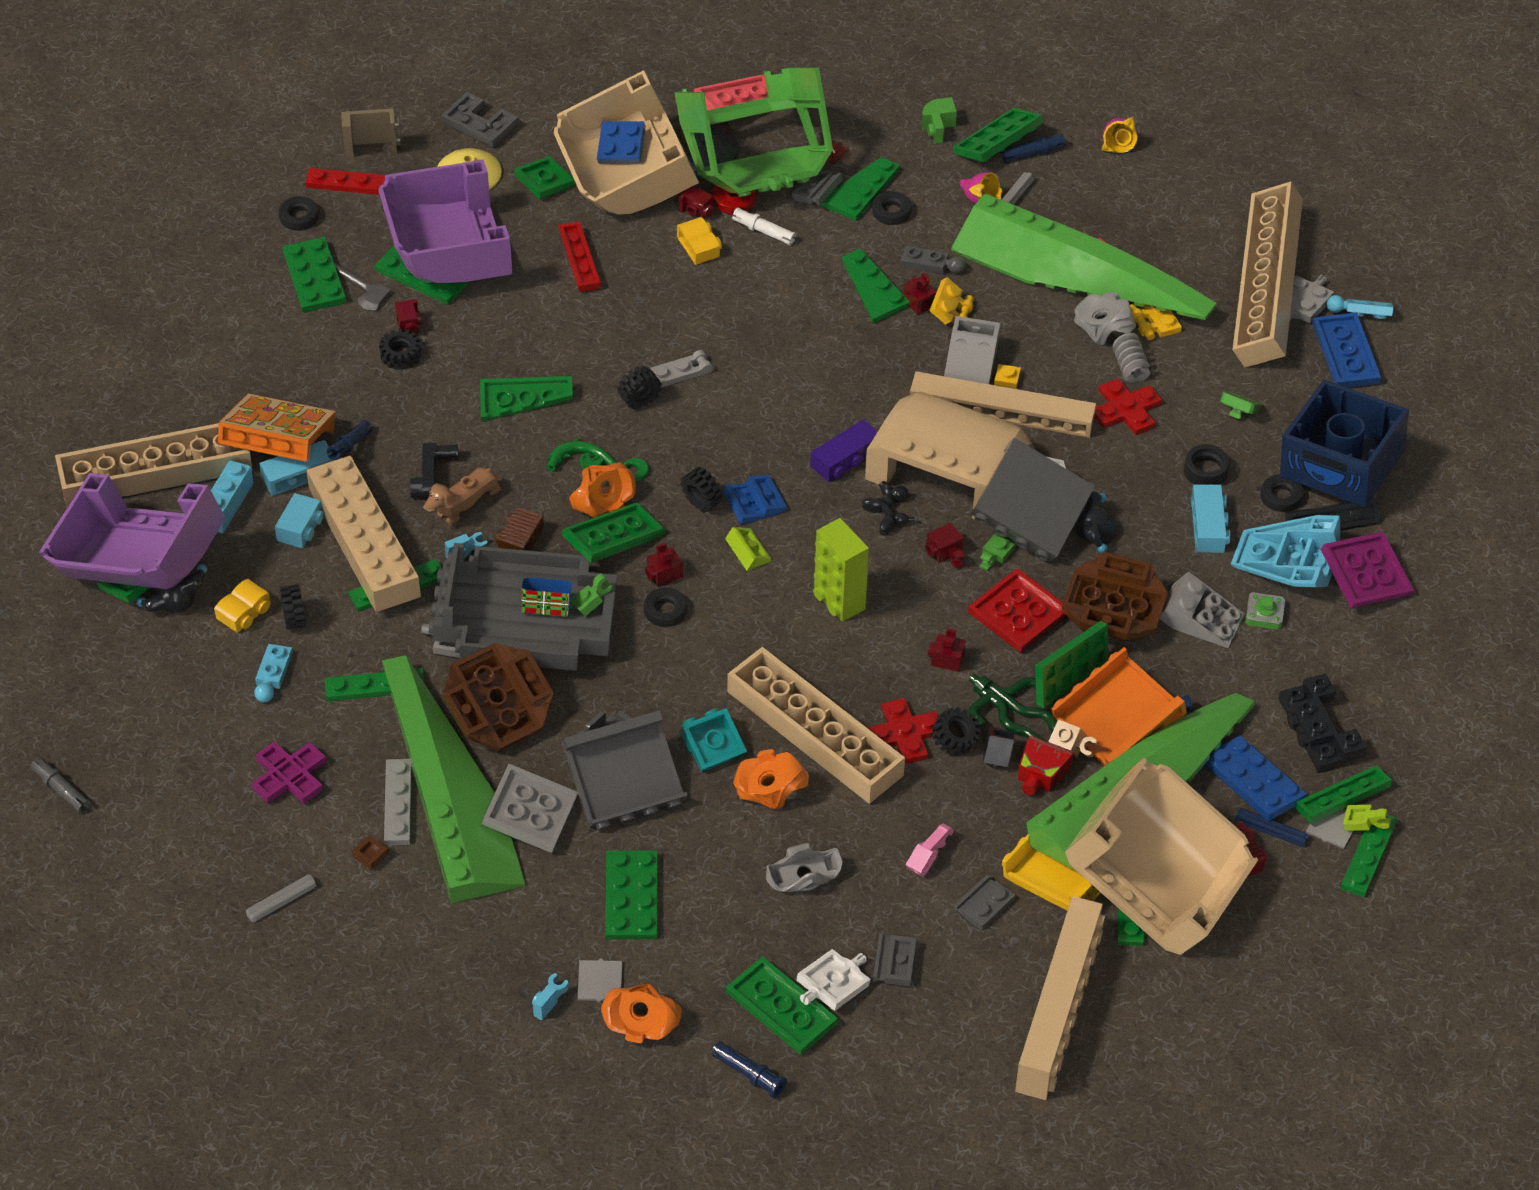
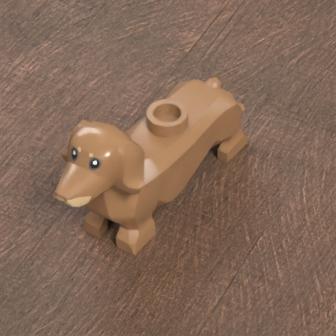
(462, 495)

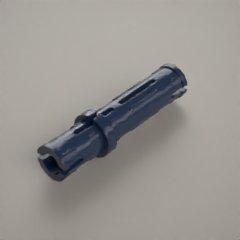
(1042, 146)
(346, 442)

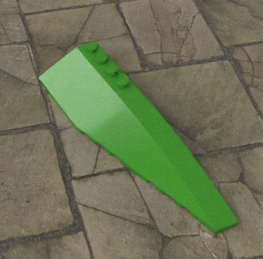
(1059, 256)
(1180, 746)
(452, 792)

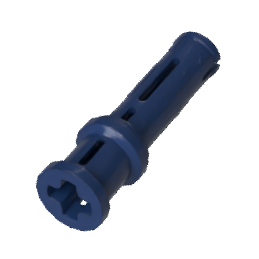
(758, 1074)

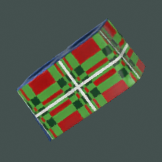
(546, 596)

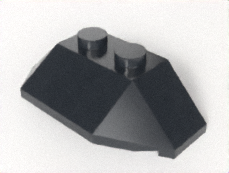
(724, 143)

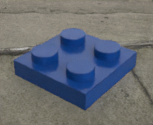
(621, 142)

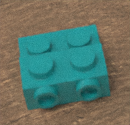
(712, 739)

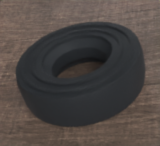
(891, 218)
(298, 223)
(1281, 504)
(665, 595)

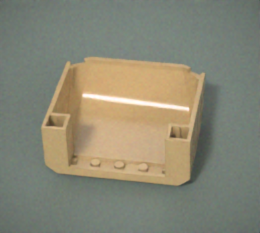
(624, 186)
(942, 441)
(1162, 856)

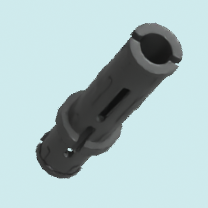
(54, 779)

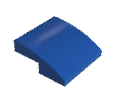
(754, 499)

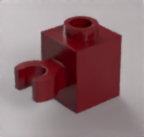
(919, 293)
(946, 544)
(664, 566)
(947, 651)

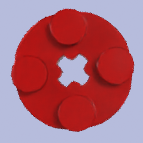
(728, 204)

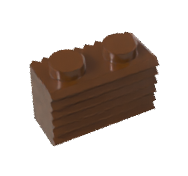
(520, 530)

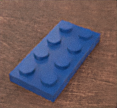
(1346, 350)
(1254, 778)

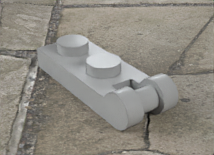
(683, 369)

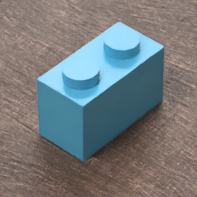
(299, 520)

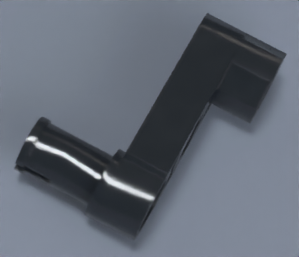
(430, 454)

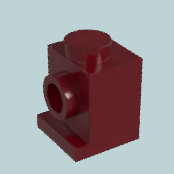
(696, 202)
(408, 315)

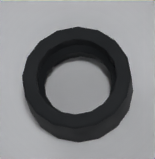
(1210, 453)

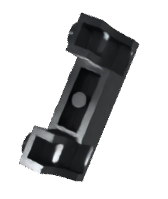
(1314, 726)

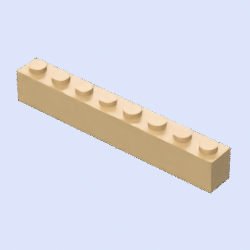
(1011, 404)

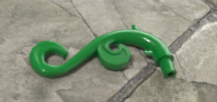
(600, 457)

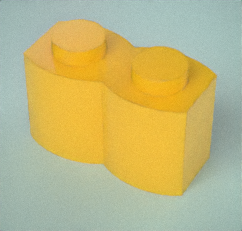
(699, 240)
(242, 605)

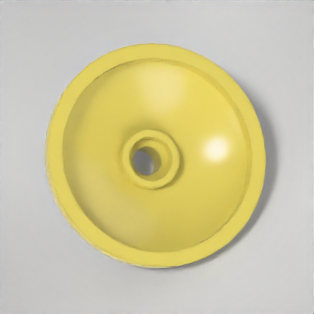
(472, 154)

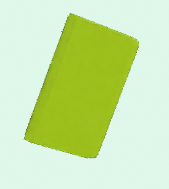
(747, 547)

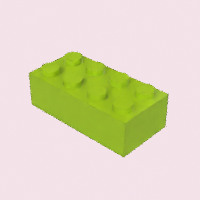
(840, 570)

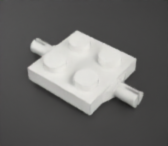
(833, 979)

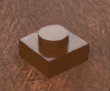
(370, 852)

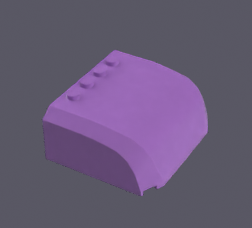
(446, 223)
(131, 546)

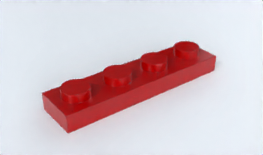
(344, 181)
(579, 256)

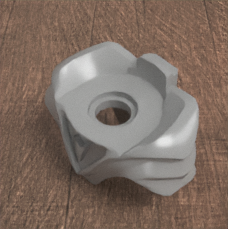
(1113, 315)
(822, 864)

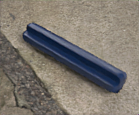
(1272, 827)

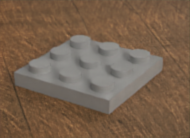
(529, 808)

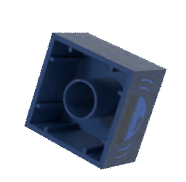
(1344, 443)

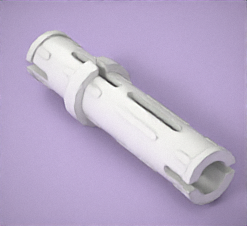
(763, 226)

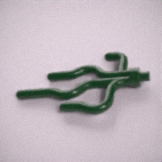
(1001, 697)

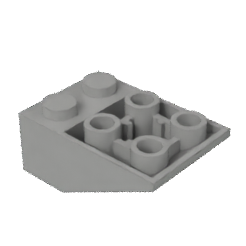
(972, 349)
(1201, 611)

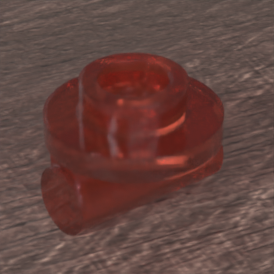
(837, 153)

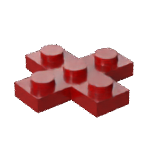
(1127, 406)
(905, 730)

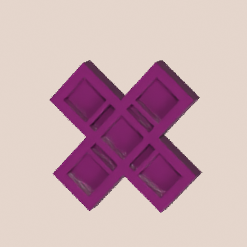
(289, 772)

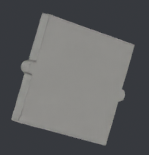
(1331, 829)
(598, 978)

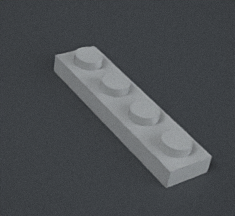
(397, 802)

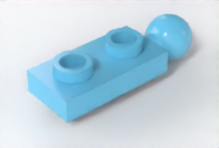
(1378, 309)
(272, 671)

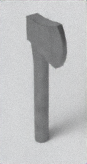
(374, 294)

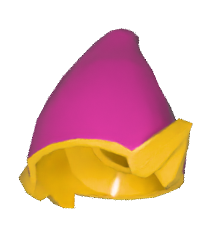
(1119, 135)
(980, 184)

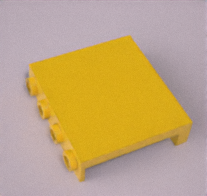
(1045, 876)

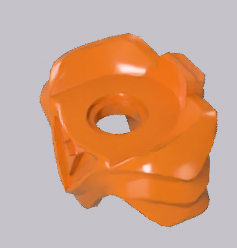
(599, 500)
(779, 771)
(620, 1017)

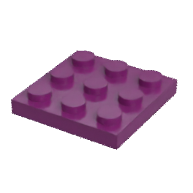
(1367, 569)

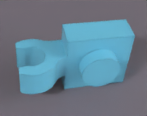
(469, 543)
(545, 1001)

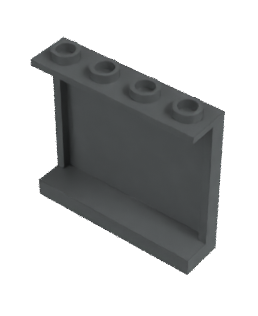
(1032, 500)
(623, 770)

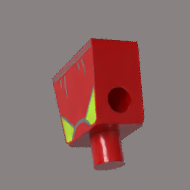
(1042, 765)

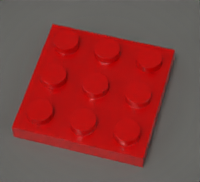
(1018, 610)

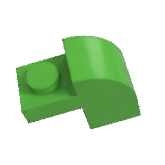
(938, 115)

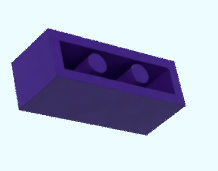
(843, 451)

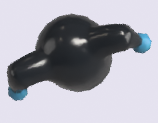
(1096, 523)
(178, 597)

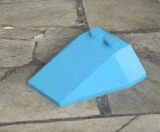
(1289, 550)

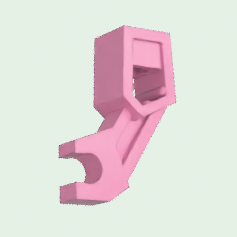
(927, 852)

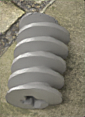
(1131, 358)

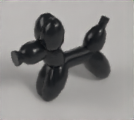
(877, 505)

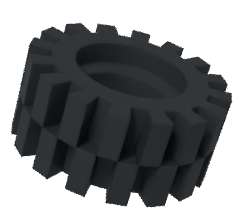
(403, 358)
(639, 387)
(701, 489)
(292, 606)
(947, 739)

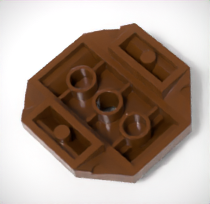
(1118, 593)
(514, 679)

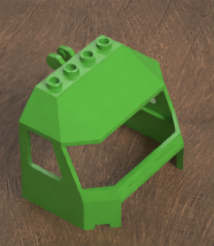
(772, 170)

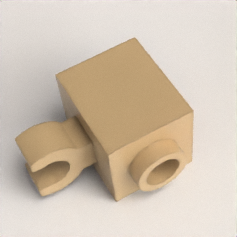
(1071, 738)

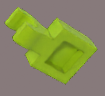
(1362, 816)

